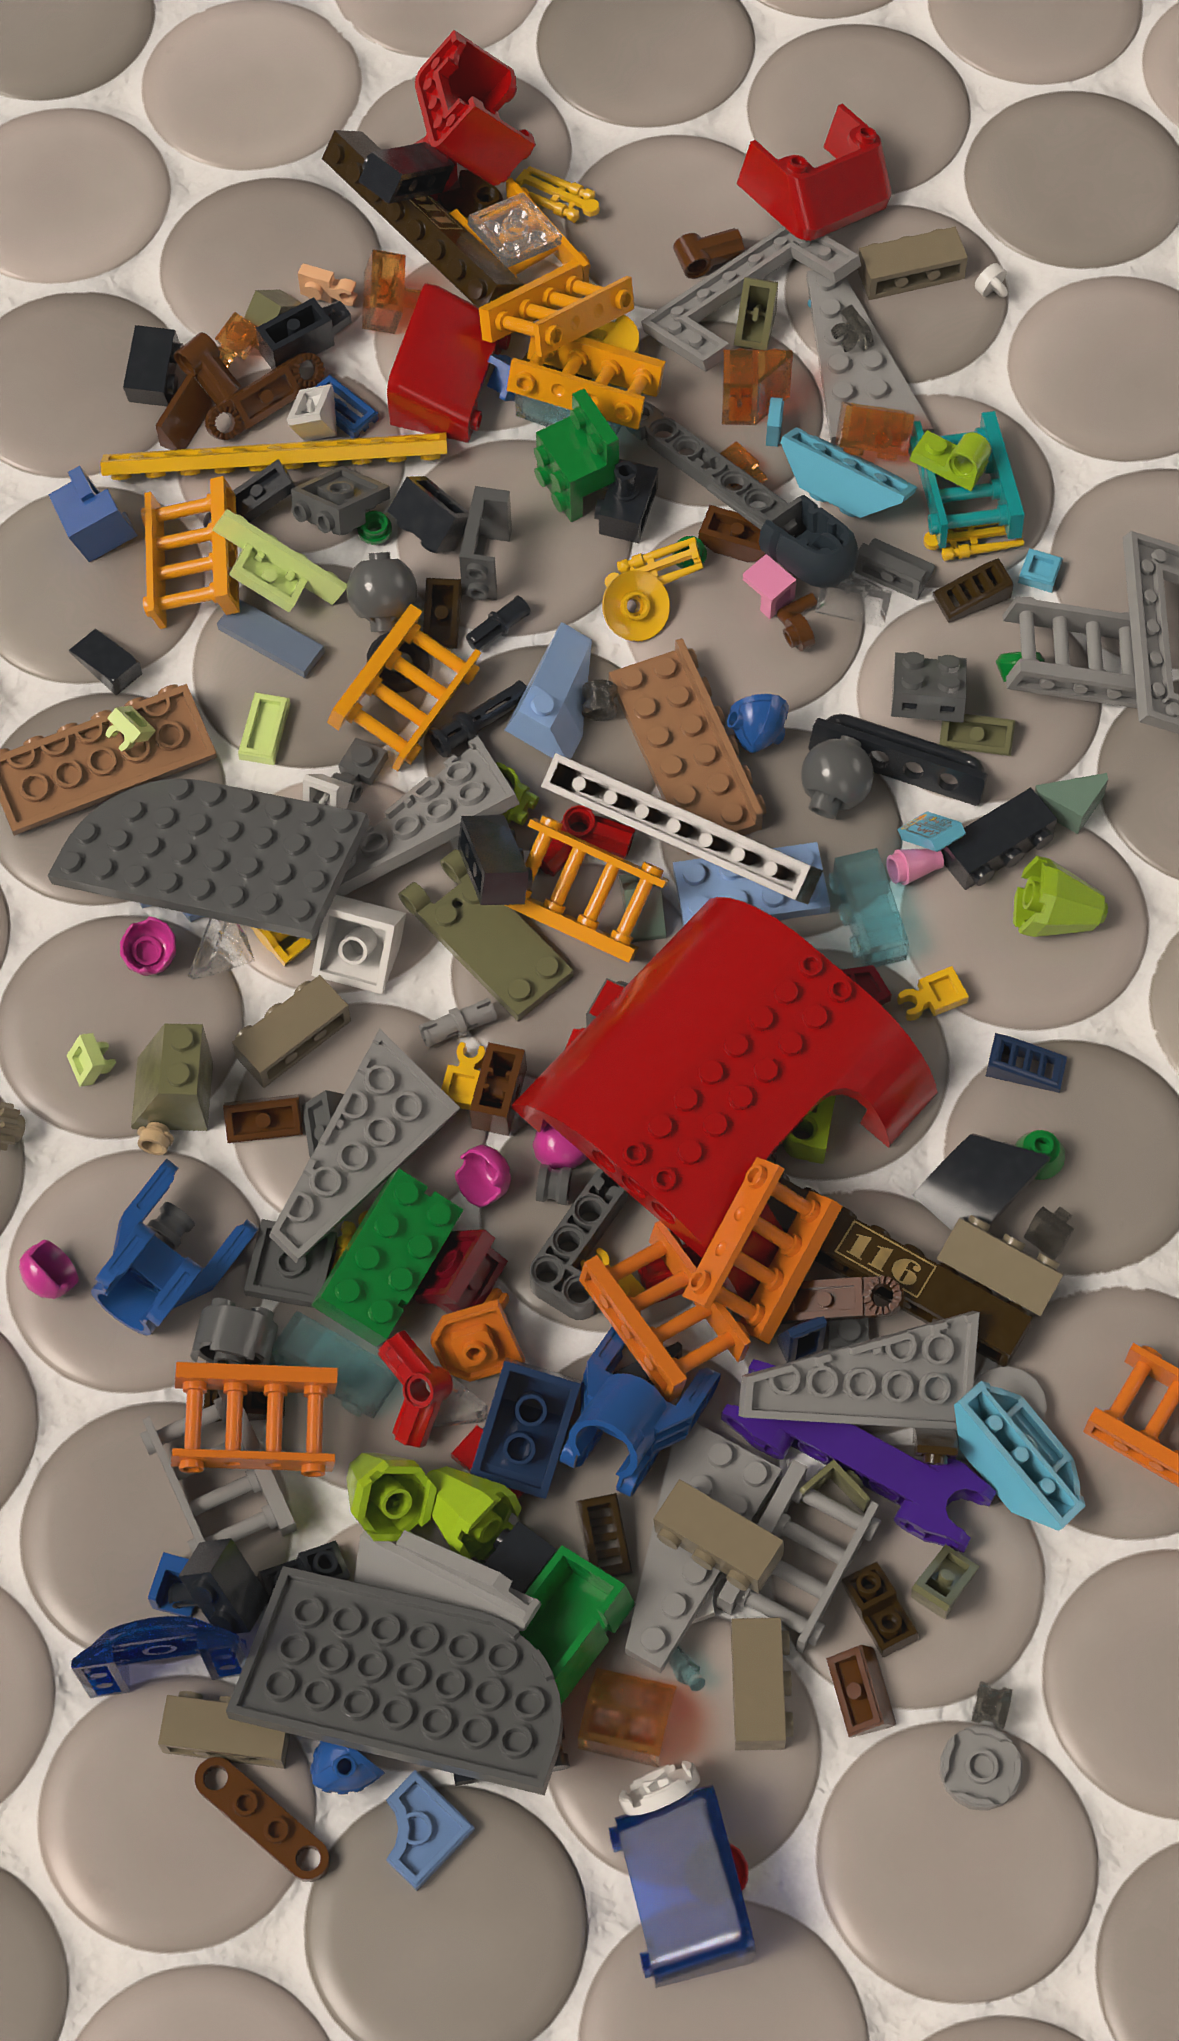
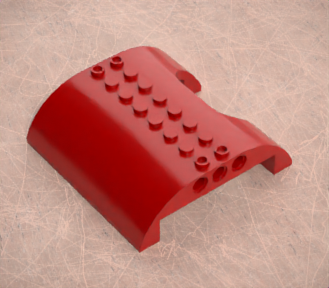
(718, 1064)

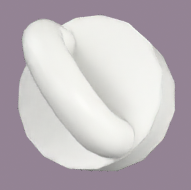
(991, 281)

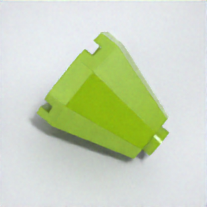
(1056, 901)
(388, 1495)
(471, 1511)

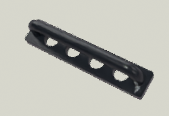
(905, 748)

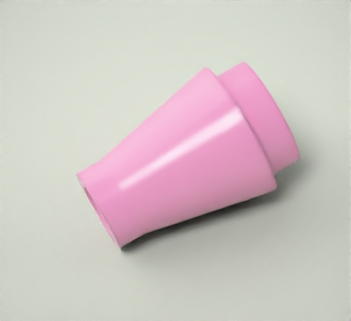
(912, 864)

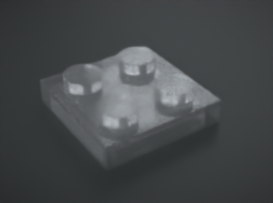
(514, 230)

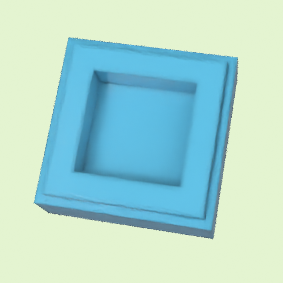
(774, 422)
(1040, 570)

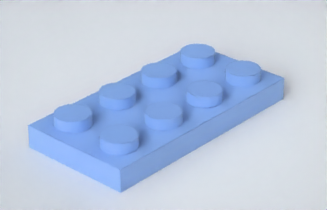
(701, 880)

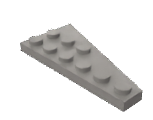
(430, 815)
(374, 1130)
(884, 1381)

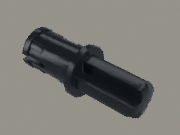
(498, 623)

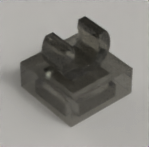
(855, 328)
(1050, 1231)

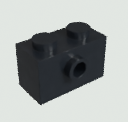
(152, 366)
(429, 514)

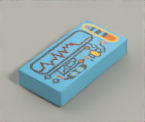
(931, 831)

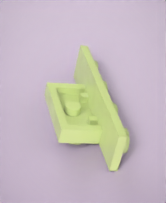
(273, 567)

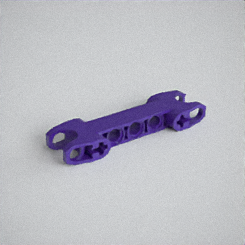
(916, 1487)

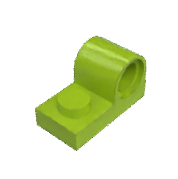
(957, 463)
(817, 1125)

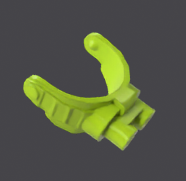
(525, 797)

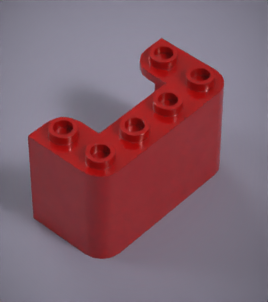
(460, 104)

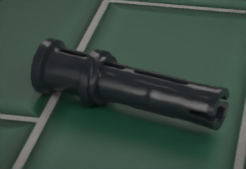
(463, 722)

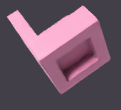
(772, 583)

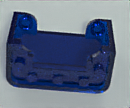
(685, 1889)

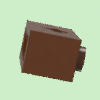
(498, 1088)

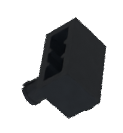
(627, 501)
(221, 1586)

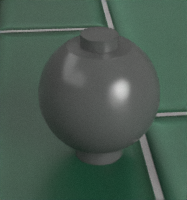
(381, 590)
(836, 776)

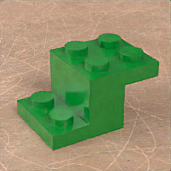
(576, 455)

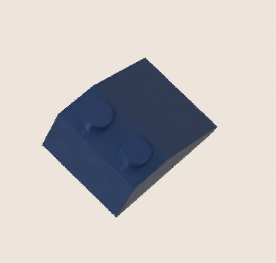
(525, 1427)

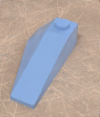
(551, 706)

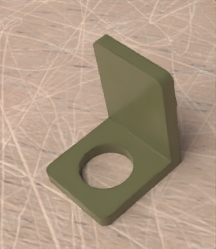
(846, 1481)

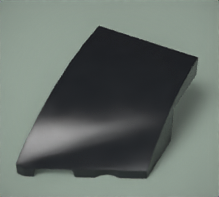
(979, 1179)

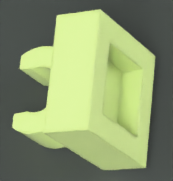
(131, 725)
(88, 1060)

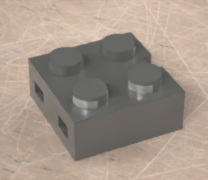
(929, 687)

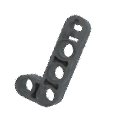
(586, 1236)

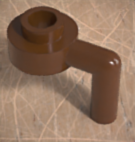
(797, 630)

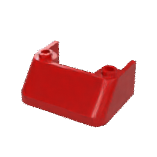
(827, 197)

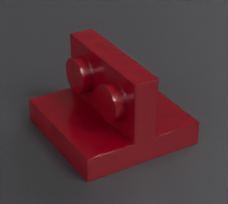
(461, 1272)

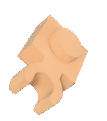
(323, 286)

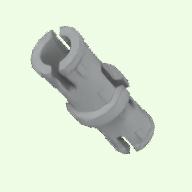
(458, 1022)

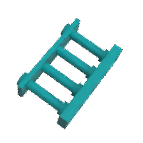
(1000, 487)

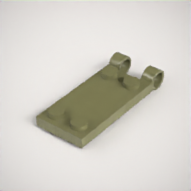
(490, 942)

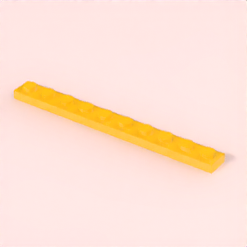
(260, 456)

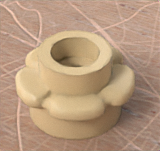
(154, 1138)

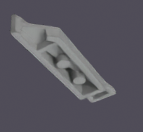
(441, 1575)

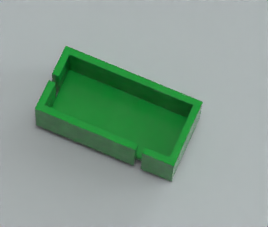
(387, 1258)
(574, 1615)

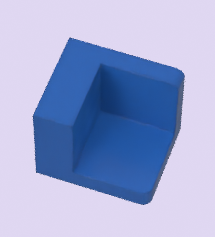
(500, 375)
(167, 1574)

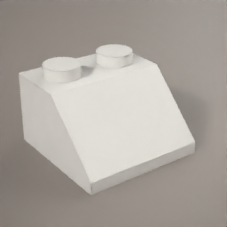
(358, 944)

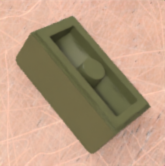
(979, 734)

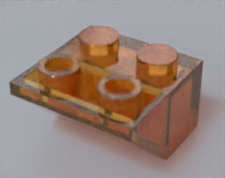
(751, 381)
(626, 1717)

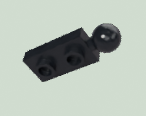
(261, 492)

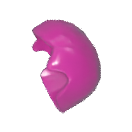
(148, 946)
(556, 1150)
(483, 1175)
(47, 1270)

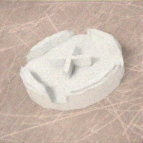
(659, 1788)

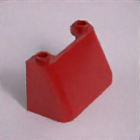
(441, 367)

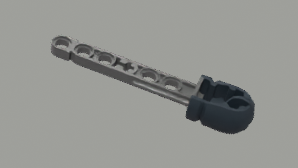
(819, 556)

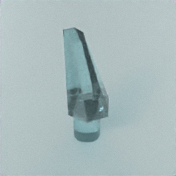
(686, 1669)

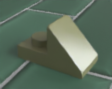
(944, 1581)

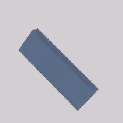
(272, 639)

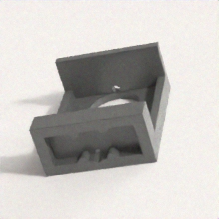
(487, 519)

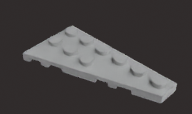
(854, 375)
(671, 1581)

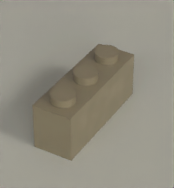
(912, 263)
(291, 1030)
(1001, 1264)
(718, 1537)
(760, 1684)
(204, 1731)

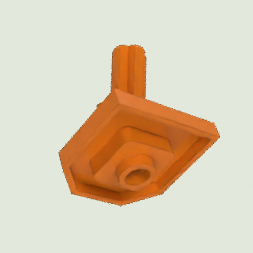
(476, 1339)

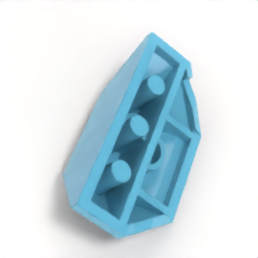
(842, 478)
(1018, 1455)

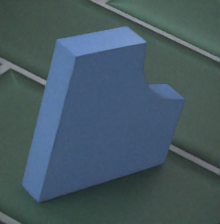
(427, 1830)

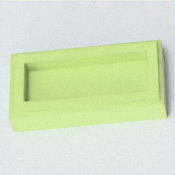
(264, 728)

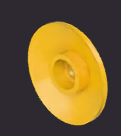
(650, 600)

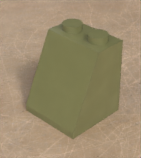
(174, 1079)

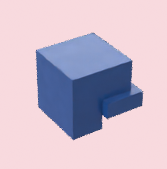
(91, 516)

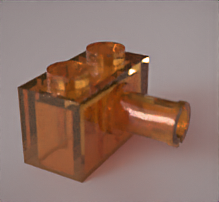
(386, 292)
(875, 430)

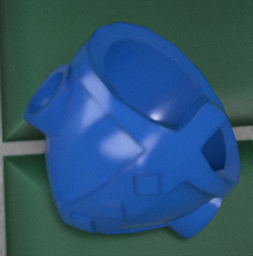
(759, 721)
(342, 1769)

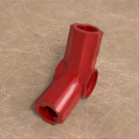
(600, 832)
(419, 1405)

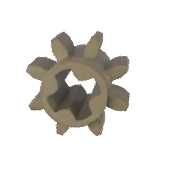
(11, 1125)

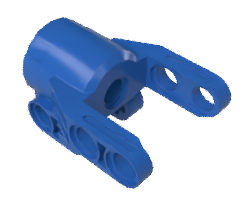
(148, 1276)
(632, 1413)

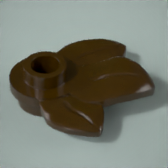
(471, 196)

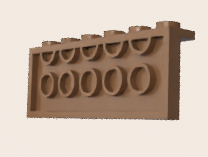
(686, 740)
(85, 767)

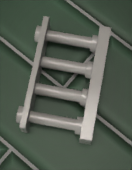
(1062, 678)
(272, 1515)
(779, 1524)

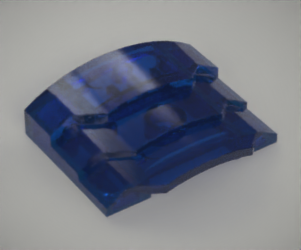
(105, 1664)

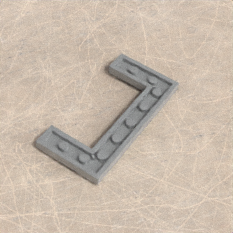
(678, 320)
(1146, 567)

